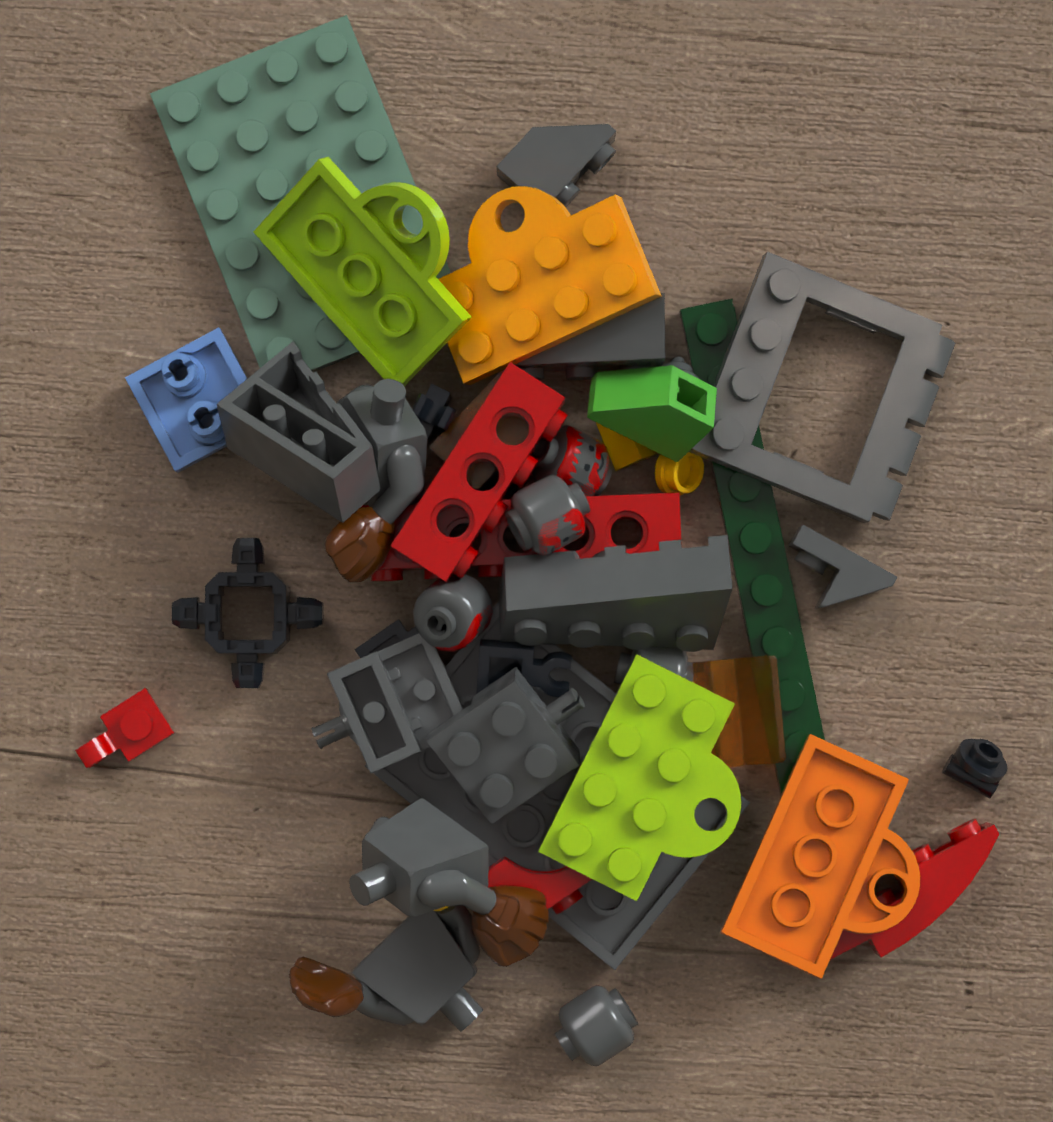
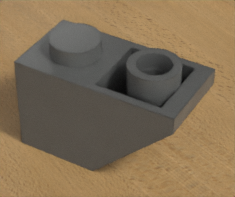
(557, 158)

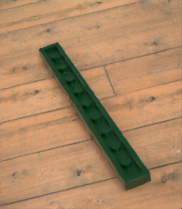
(757, 551)

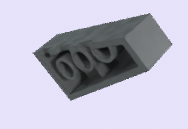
(618, 597)

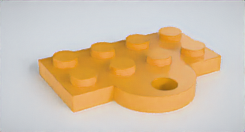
(543, 279)

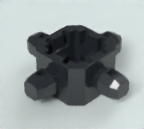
(190, 613)

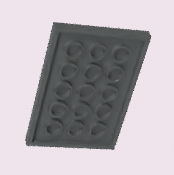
(603, 917)

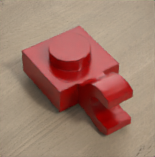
(131, 727)

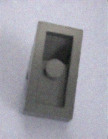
(852, 573)

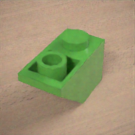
(654, 407)

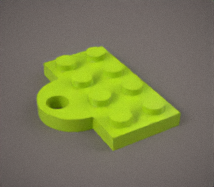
(367, 266)
(645, 782)

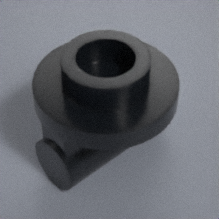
(977, 765)

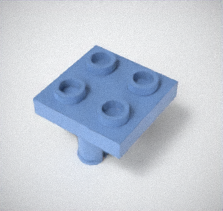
(182, 396)

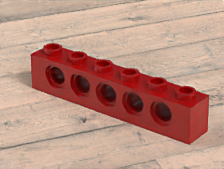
(654, 513)

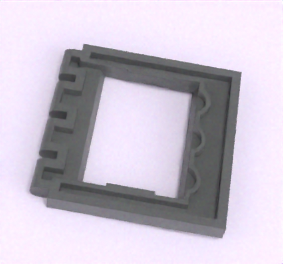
(755, 361)

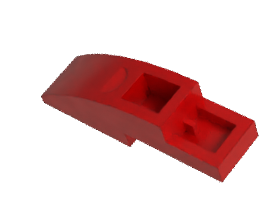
(943, 878)

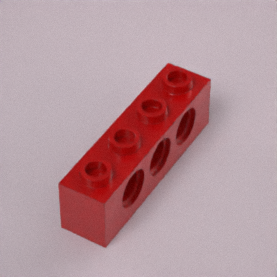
(512, 395)

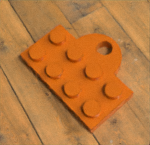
(823, 861)

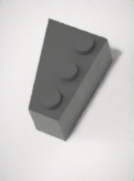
(619, 344)
(300, 436)

